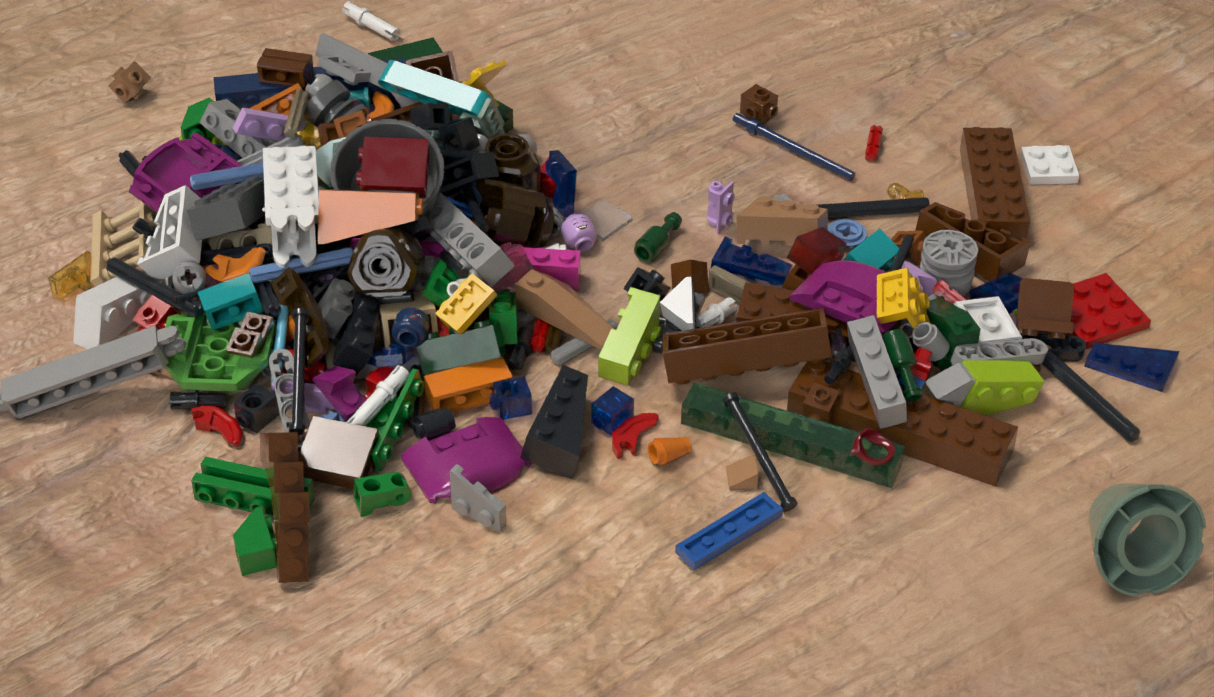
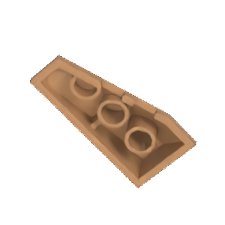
(561, 307)

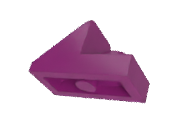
(340, 391)

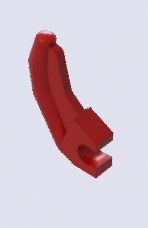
(217, 419)
(628, 432)

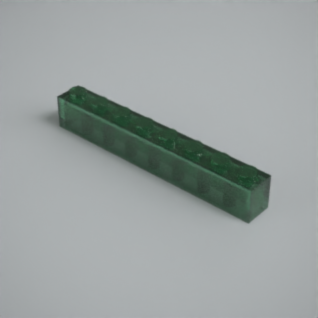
(790, 435)

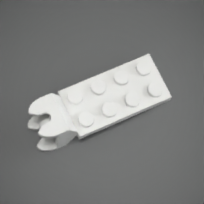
(291, 202)

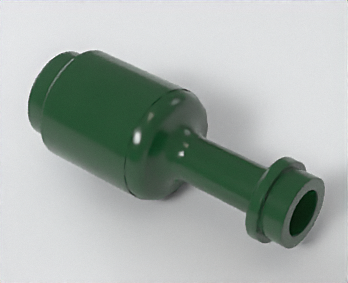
(656, 238)
(903, 361)

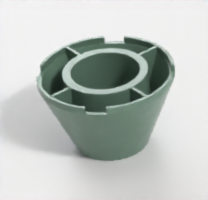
(1158, 549)

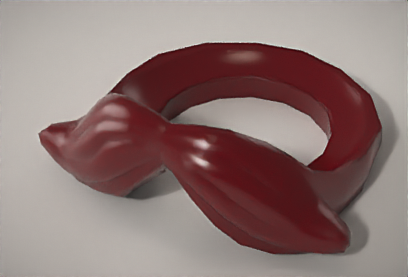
(875, 437)

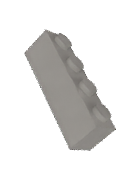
(877, 372)

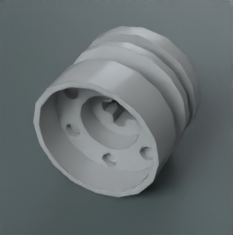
(951, 258)

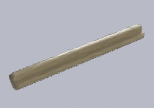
(296, 113)

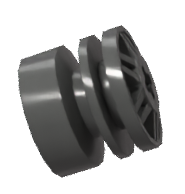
(332, 103)

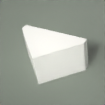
(679, 305)

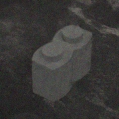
(337, 305)

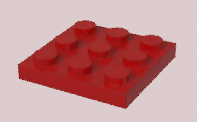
(1104, 311)

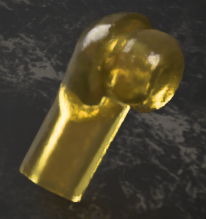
(897, 191)

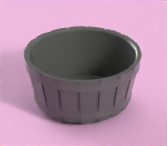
(346, 159)

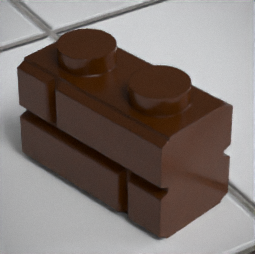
(285, 68)

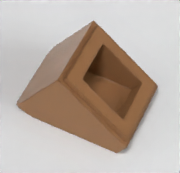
(743, 474)

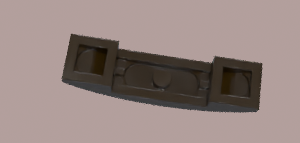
(295, 294)

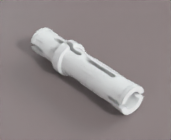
(365, 18)
(385, 391)

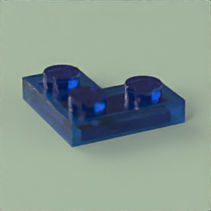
(565, 178)
(1005, 287)

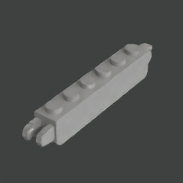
(89, 371)

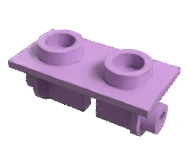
(720, 210)

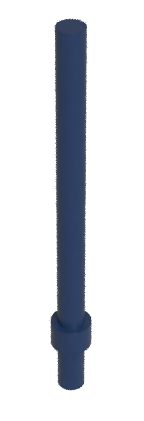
(756, 127)

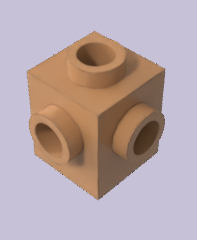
(129, 82)

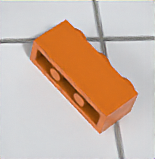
(465, 385)

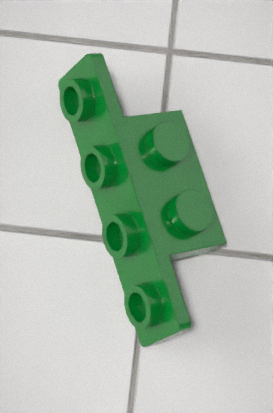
(393, 417)

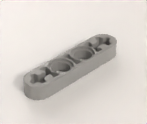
(1024, 349)
(284, 401)

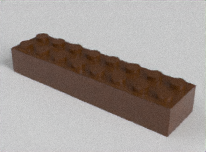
(933, 430)

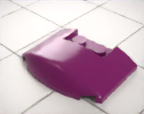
(172, 166)
(844, 291)
(483, 450)

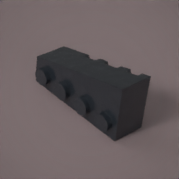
(558, 427)

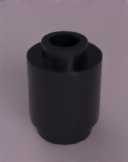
(434, 424)

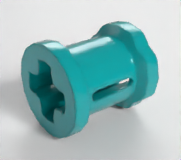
(363, 96)

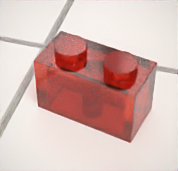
(816, 248)

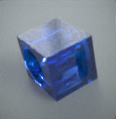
(511, 398)
(611, 410)

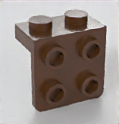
(1045, 308)

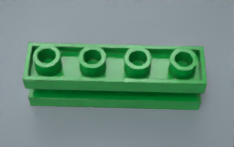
(236, 486)

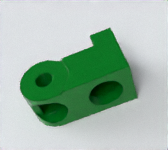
(380, 492)

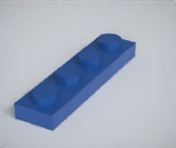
(728, 530)

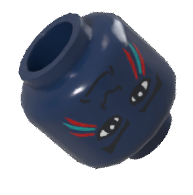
(410, 327)

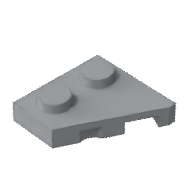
(476, 501)

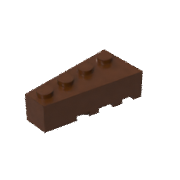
(996, 250)

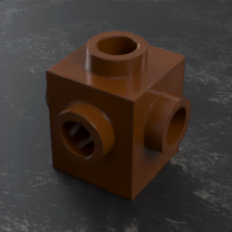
(759, 104)

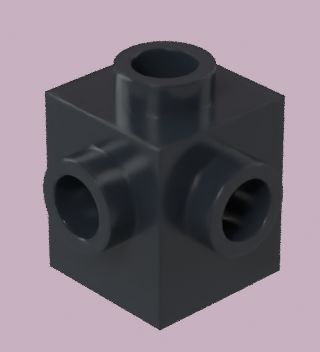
(649, 282)

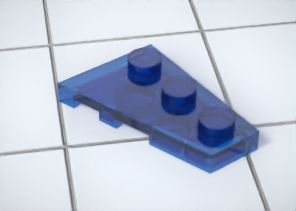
(750, 265)
(1135, 364)

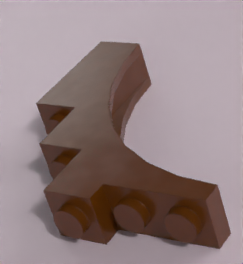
(289, 504)

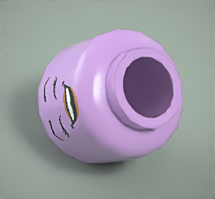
(578, 232)

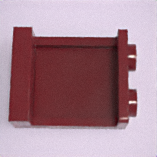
(394, 165)

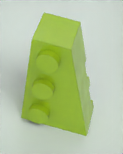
(633, 338)
(1001, 385)

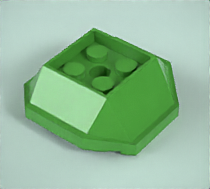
(205, 360)

